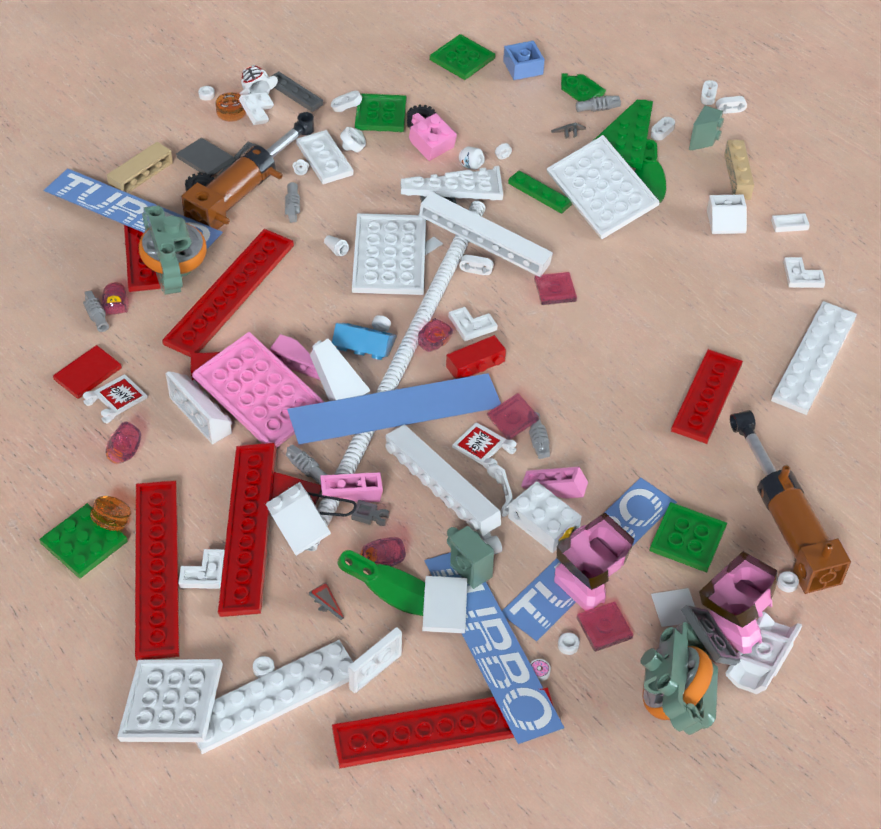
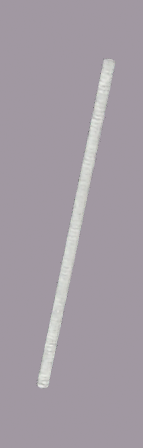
(403, 356)

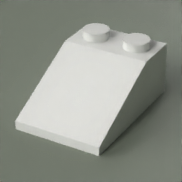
(298, 518)

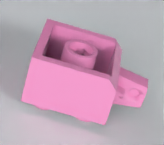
(431, 136)

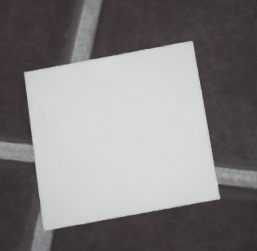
(669, 606)

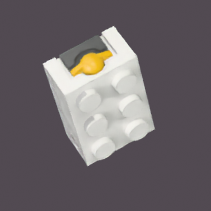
(544, 516)

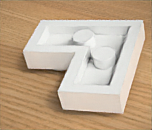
(255, 105)
(802, 278)
(469, 327)
(204, 576)

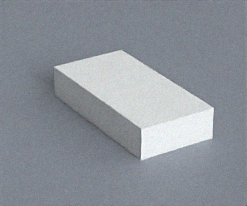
(790, 222)

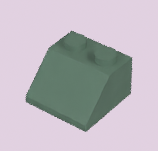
(706, 128)

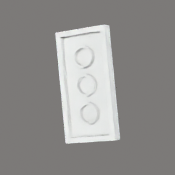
(324, 157)

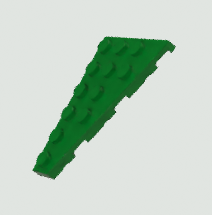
(630, 132)

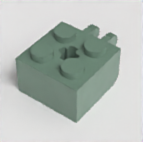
(470, 555)

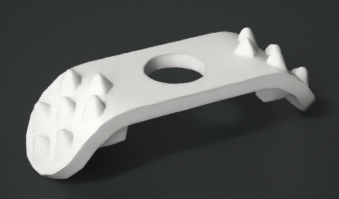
(499, 474)

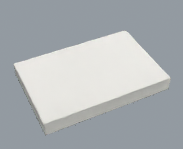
(445, 604)
(375, 660)

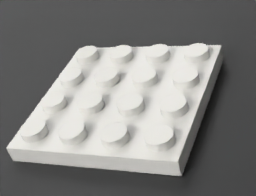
(170, 701)

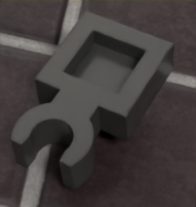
(368, 512)

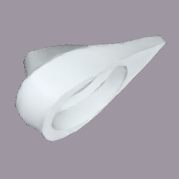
(352, 139)

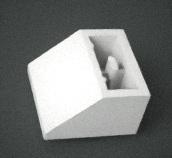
(727, 214)

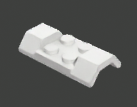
(763, 663)

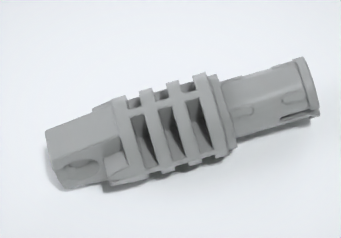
(599, 104)
(292, 202)
(95, 311)
(540, 439)
(304, 463)

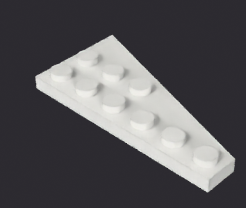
(458, 184)

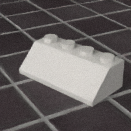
(198, 407)

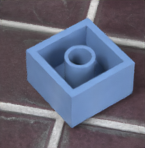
(523, 60)

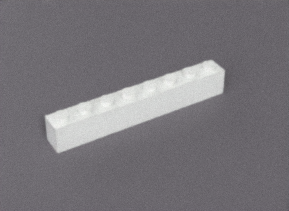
(485, 234)
(443, 480)

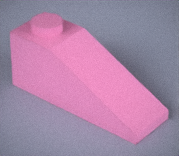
(294, 356)
(560, 481)
(353, 486)

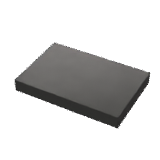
(205, 157)
(711, 635)

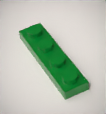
(540, 191)

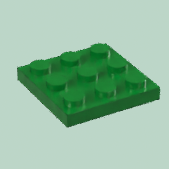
(462, 57)
(381, 113)
(688, 537)
(81, 542)

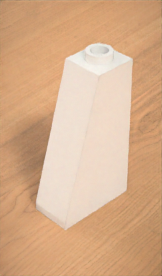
(335, 373)

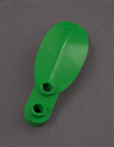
(652, 171)
(387, 582)

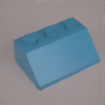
(363, 340)

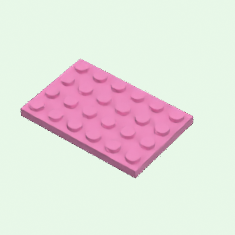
(255, 388)

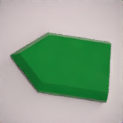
(580, 87)

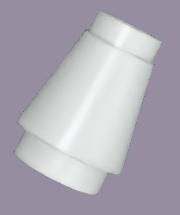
(336, 245)

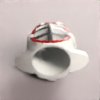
(256, 81)

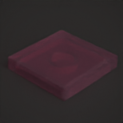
(555, 288)
(513, 416)
(604, 626)

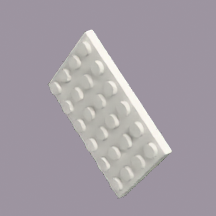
(602, 187)
(389, 254)

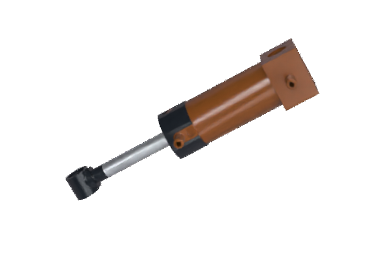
(211, 202)
(819, 561)

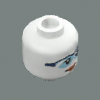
(471, 157)

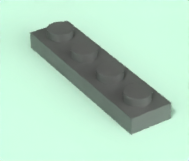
(297, 92)

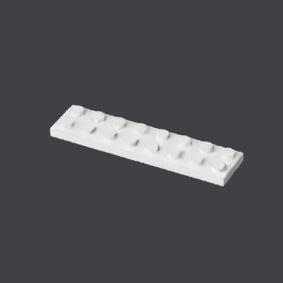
(814, 358)
(276, 694)

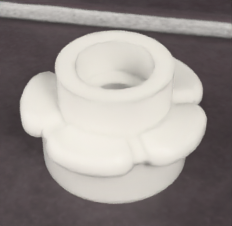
(300, 170)

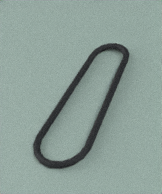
(338, 499)

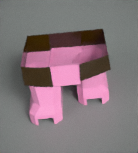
(590, 558)
(739, 597)

